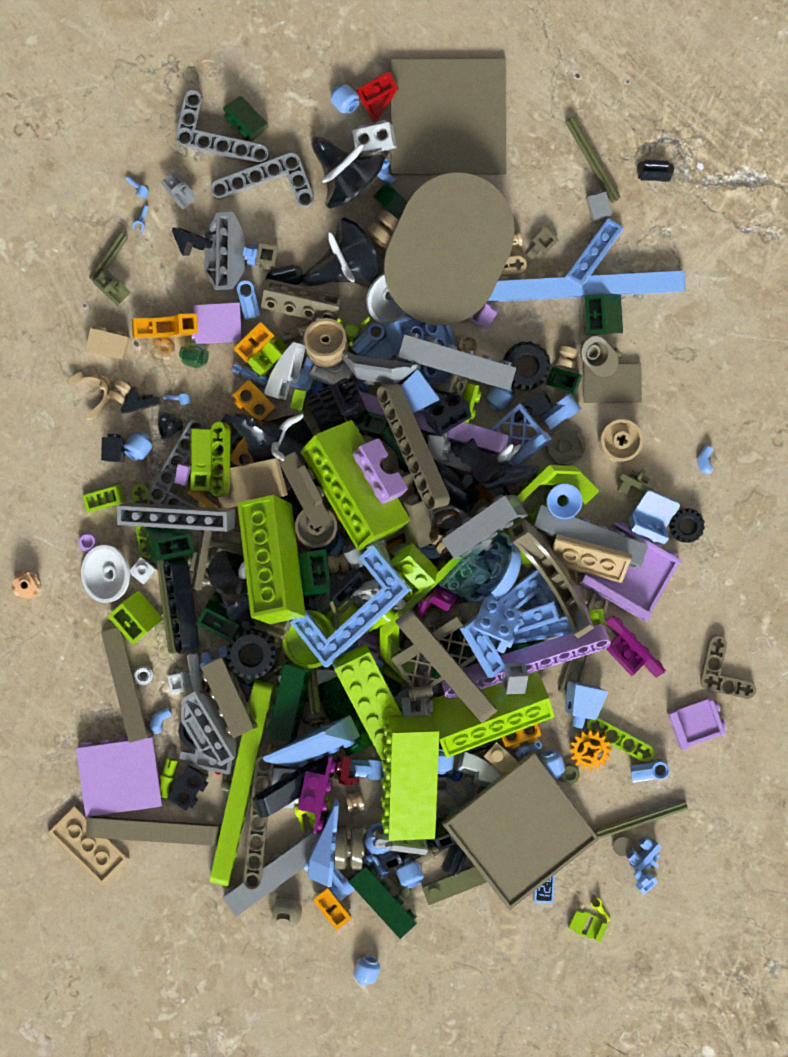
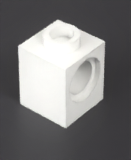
(143, 570)

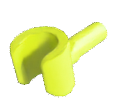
(299, 813)
(601, 910)

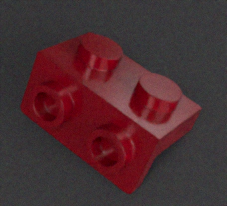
(342, 771)

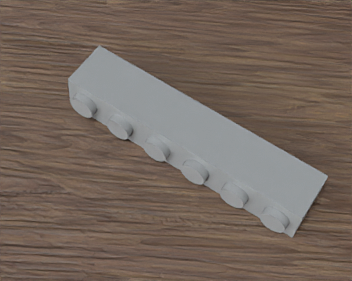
(456, 362)
(176, 516)
(583, 530)
(275, 873)

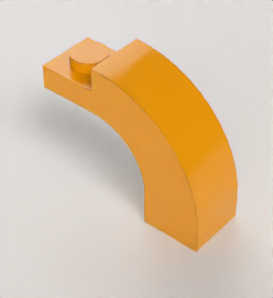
(165, 327)

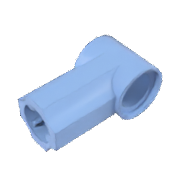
(248, 302)
(367, 341)
(564, 409)
(368, 768)
(646, 771)
(340, 885)

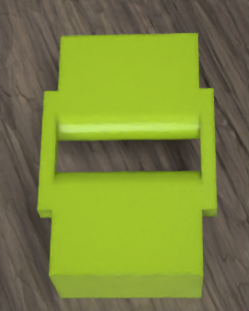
(299, 400)
(596, 928)

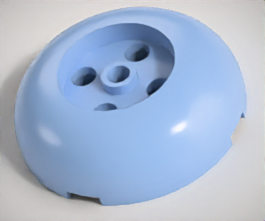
(505, 565)

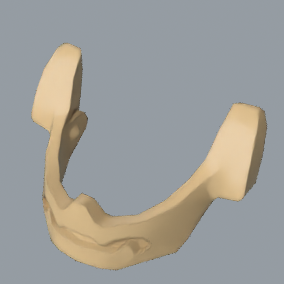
(105, 385)

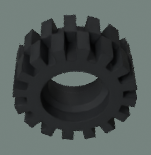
(698, 525)

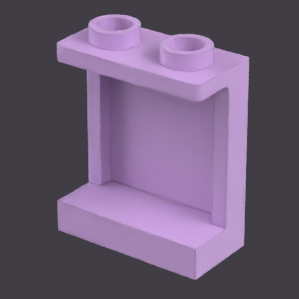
(218, 323)
(697, 723)

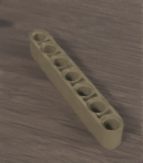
(413, 446)
(446, 665)
(152, 830)
(252, 850)

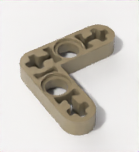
(716, 672)

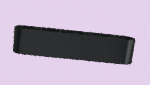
(181, 606)
(287, 789)

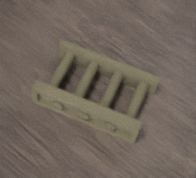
(204, 560)

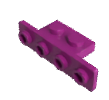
(438, 596)
(630, 651)
(314, 793)

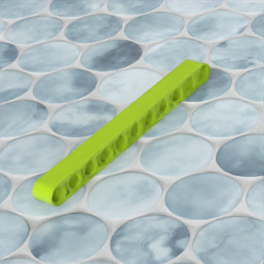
(241, 785)

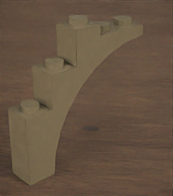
(419, 526)
(555, 573)

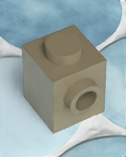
(266, 256)

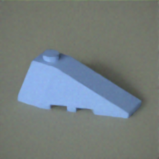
(321, 857)

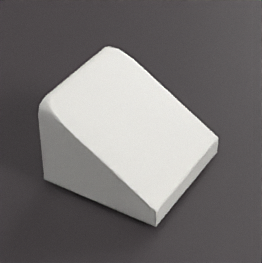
(179, 682)

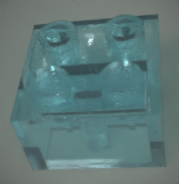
(467, 575)

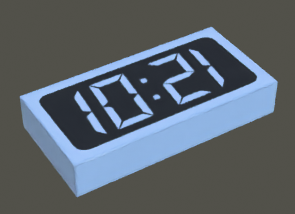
(545, 892)

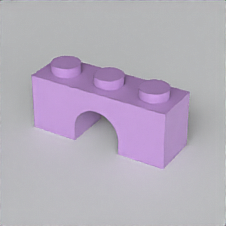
(385, 485)

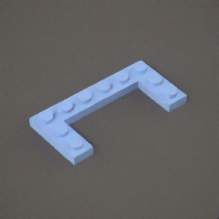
(392, 591)
(519, 594)

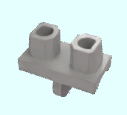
(178, 189)

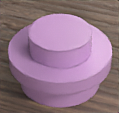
(87, 541)

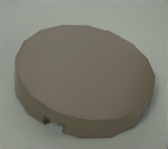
(566, 446)

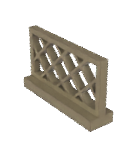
(410, 651)

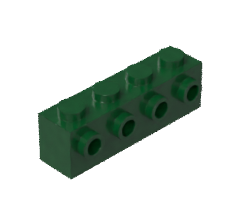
(289, 702)
(338, 706)
(382, 901)

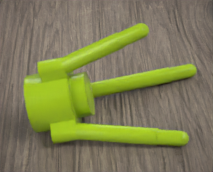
(352, 330)

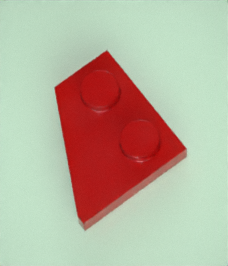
(378, 94)

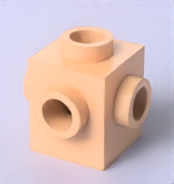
(33, 584)

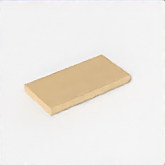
(254, 482)
(592, 558)
(96, 855)

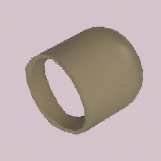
(286, 909)

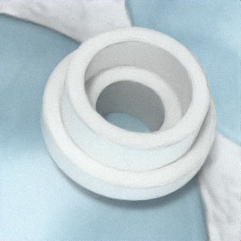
(137, 677)

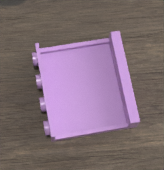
(640, 586)
(118, 776)

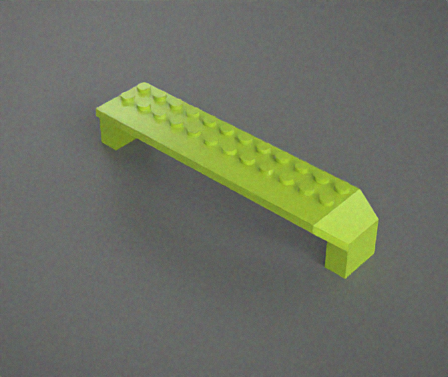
(547, 476)

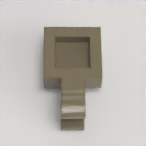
(543, 242)

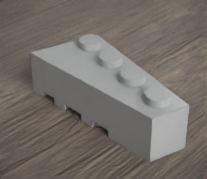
(483, 525)

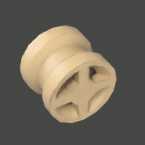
(354, 801)

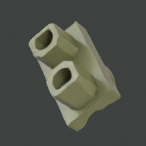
(111, 287)
(626, 482)

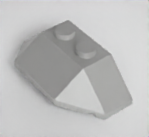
(224, 259)
(379, 370)
(207, 728)

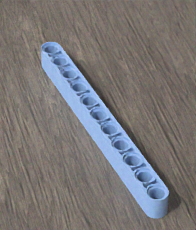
(599, 284)

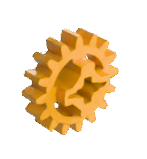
(597, 745)

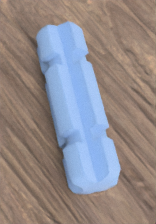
(250, 374)

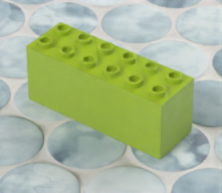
(345, 486)
(271, 559)
(463, 731)
(410, 777)

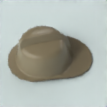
(599, 356)

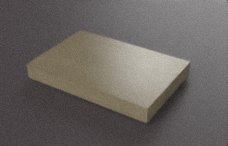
(620, 387)

